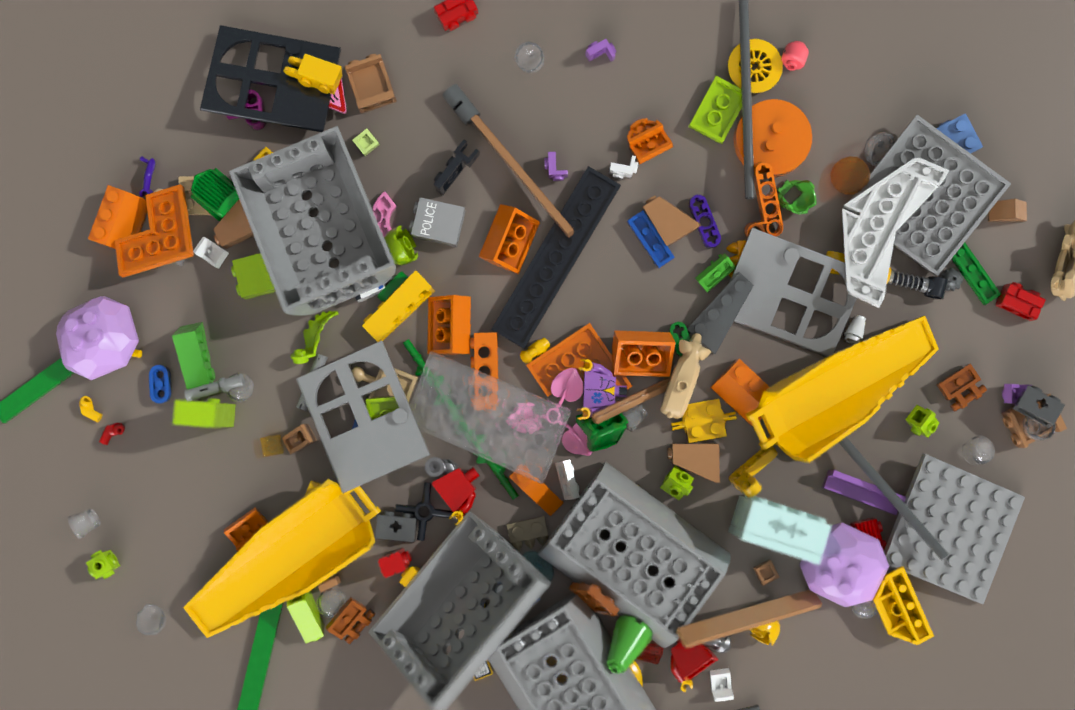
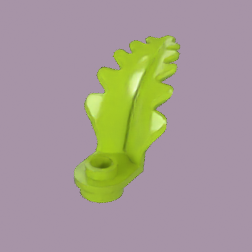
(312, 337)

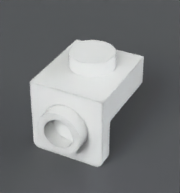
(620, 171)
(210, 252)
(721, 684)

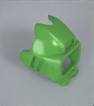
(803, 202)

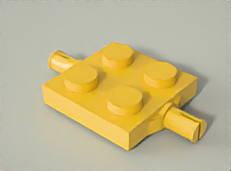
(704, 421)

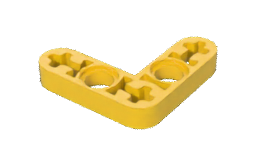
(743, 477)

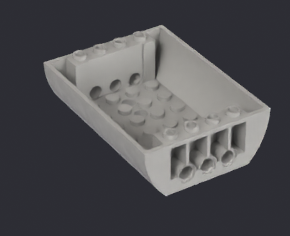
(294, 242)
(652, 538)
(450, 598)
(581, 648)

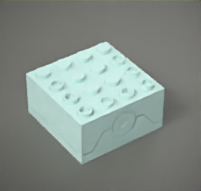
(780, 528)

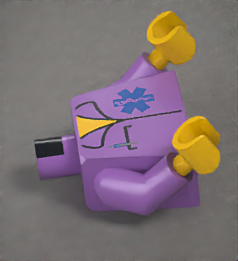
(599, 388)

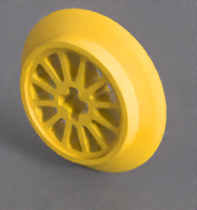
(770, 53)

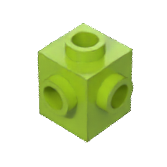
(922, 421)
(677, 483)
(102, 564)

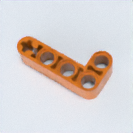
(763, 200)

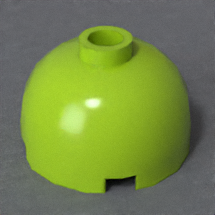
(401, 246)

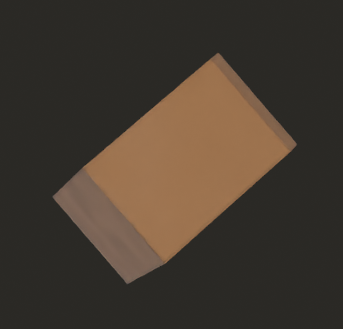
(1008, 211)
(299, 438)

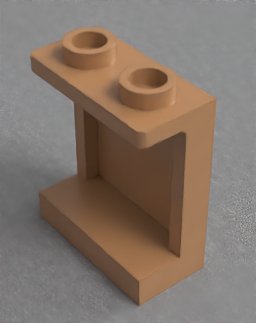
(370, 83)
(1013, 420)

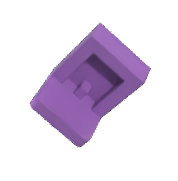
(596, 49)
(550, 164)
(1012, 392)

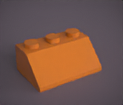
(118, 217)
(509, 238)
(449, 324)
(642, 353)
(740, 388)

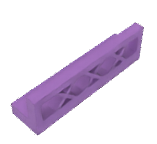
(859, 491)

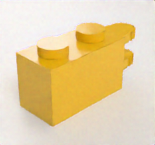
(315, 73)

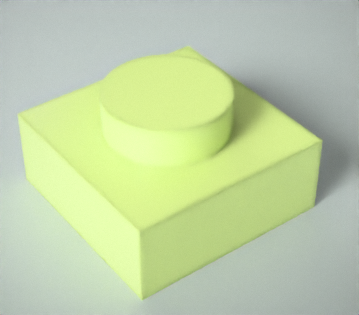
(365, 142)

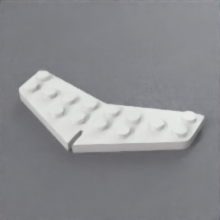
(882, 212)

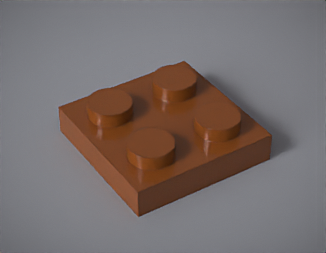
(594, 598)

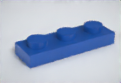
(650, 239)

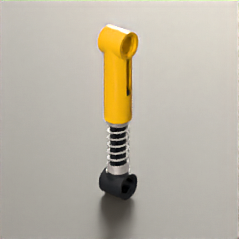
(932, 287)

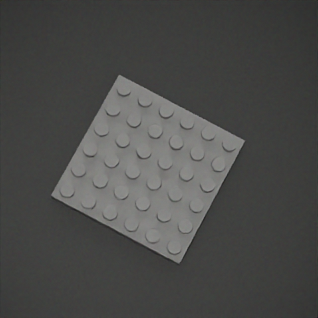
(954, 208)
(967, 519)

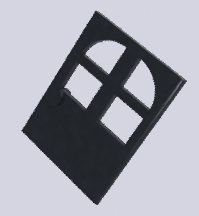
(293, 102)

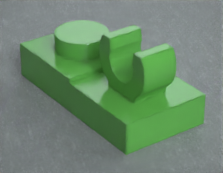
(715, 272)

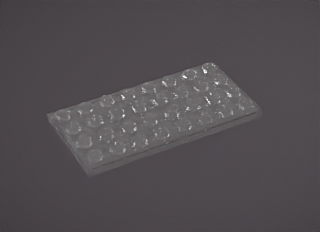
(488, 417)

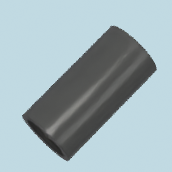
(460, 104)

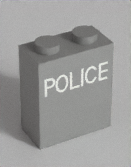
(437, 222)

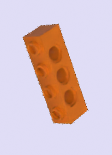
(490, 341)

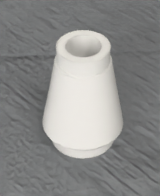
(855, 331)

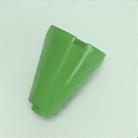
(627, 643)

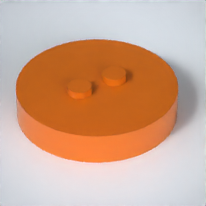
(779, 136)

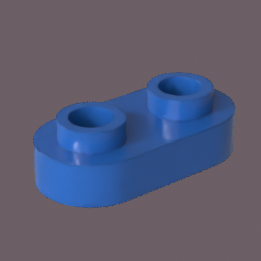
(157, 384)

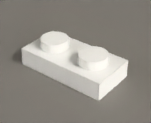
(567, 480)

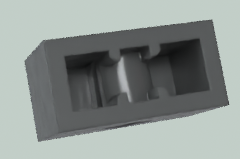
(1028, 406)
(385, 530)

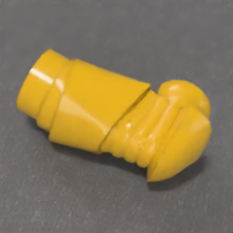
(534, 350)

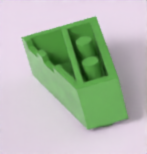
(193, 355)

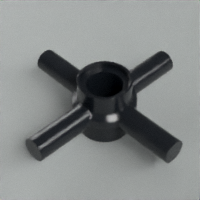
(415, 510)

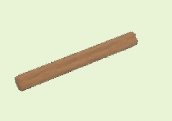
(630, 401)

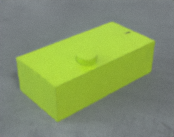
(204, 413)

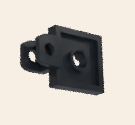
(454, 167)

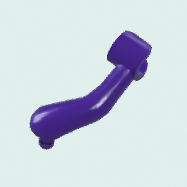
(147, 175)

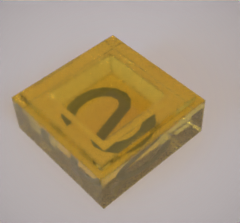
(271, 445)

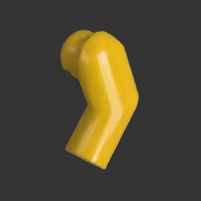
(87, 409)

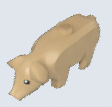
(1064, 277)
(684, 377)

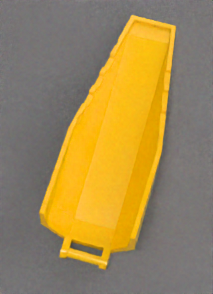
(841, 391)
(287, 557)

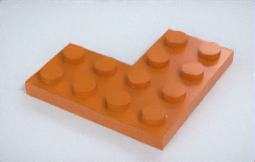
(166, 239)
(567, 354)

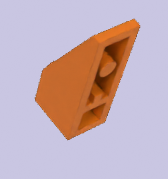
(538, 492)

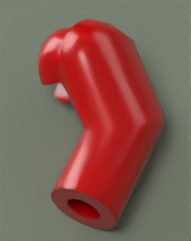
(111, 430)

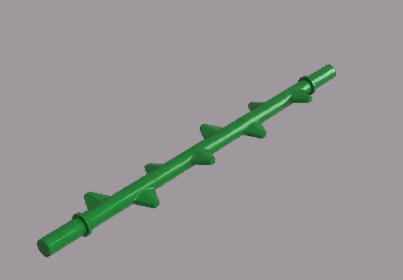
(497, 469)

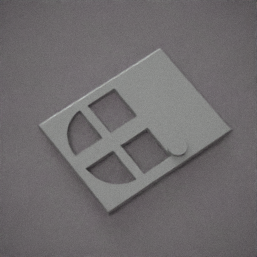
(768, 266)
(375, 445)

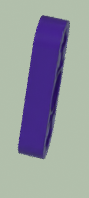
(705, 206)

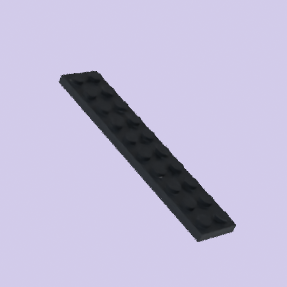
(555, 258)

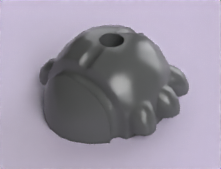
(952, 284)

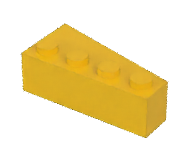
(398, 307)

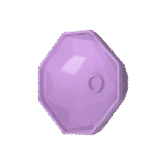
(96, 337)
(849, 567)

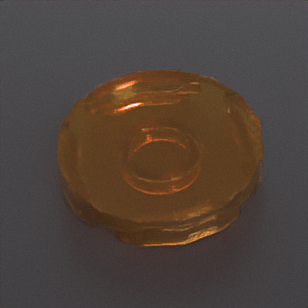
(850, 175)

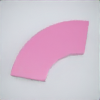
(383, 210)

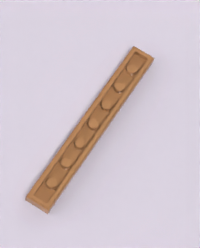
(522, 175)
(748, 618)

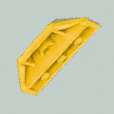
(901, 609)

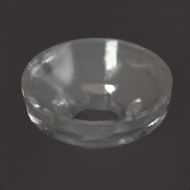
(877, 147)

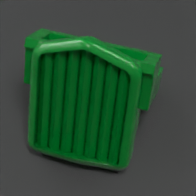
(214, 192)
(604, 434)

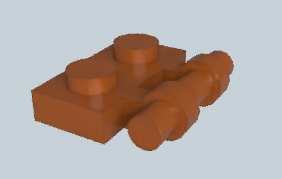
(957, 383)
(346, 618)

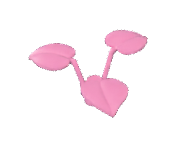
(570, 387)

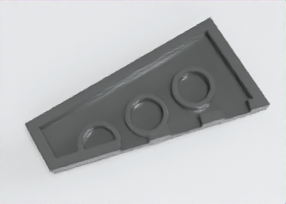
(721, 312)

